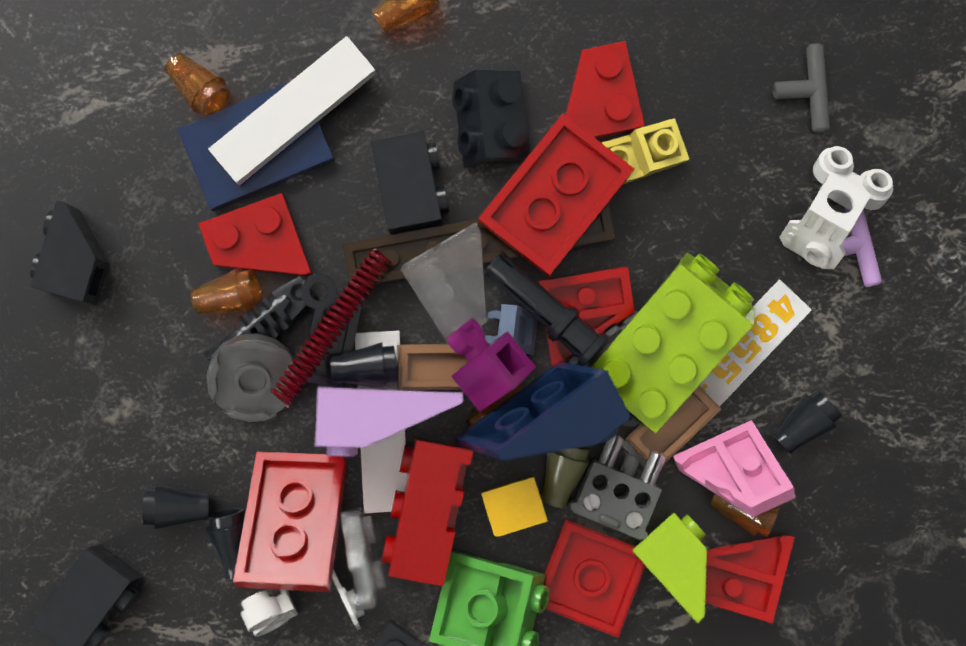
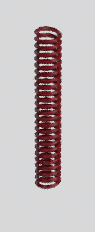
(318, 343)

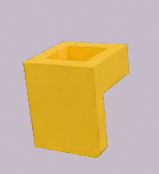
(514, 506)

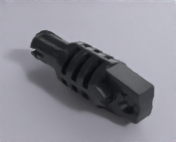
(270, 315)

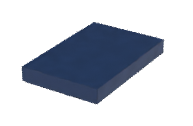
(219, 188)

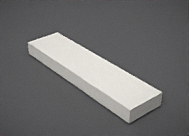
(292, 110)
(383, 458)

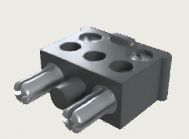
(619, 510)

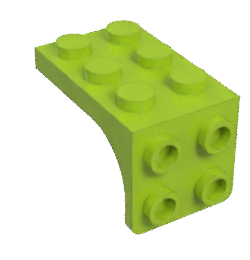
(677, 340)

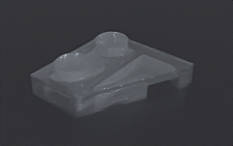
(451, 280)
(368, 575)

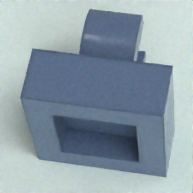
(518, 323)

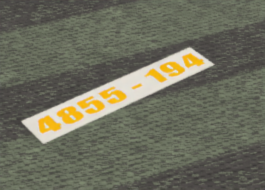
(774, 319)

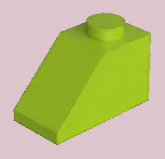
(678, 561)

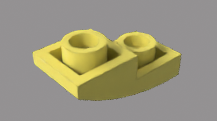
(650, 149)

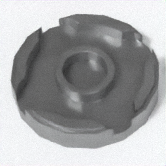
(243, 375)

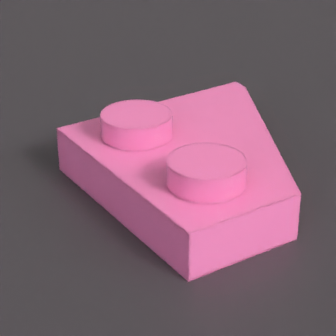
(738, 469)

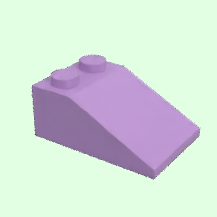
(365, 416)

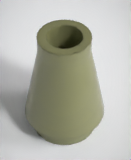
(563, 474)

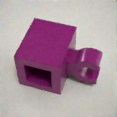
(491, 367)

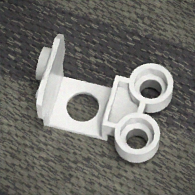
(822, 229)
(268, 613)

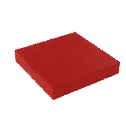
(592, 577)

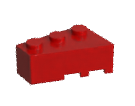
(426, 511)

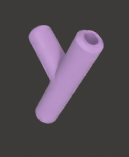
(861, 244)

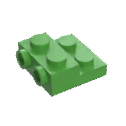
(488, 604)

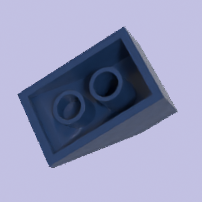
(553, 413)

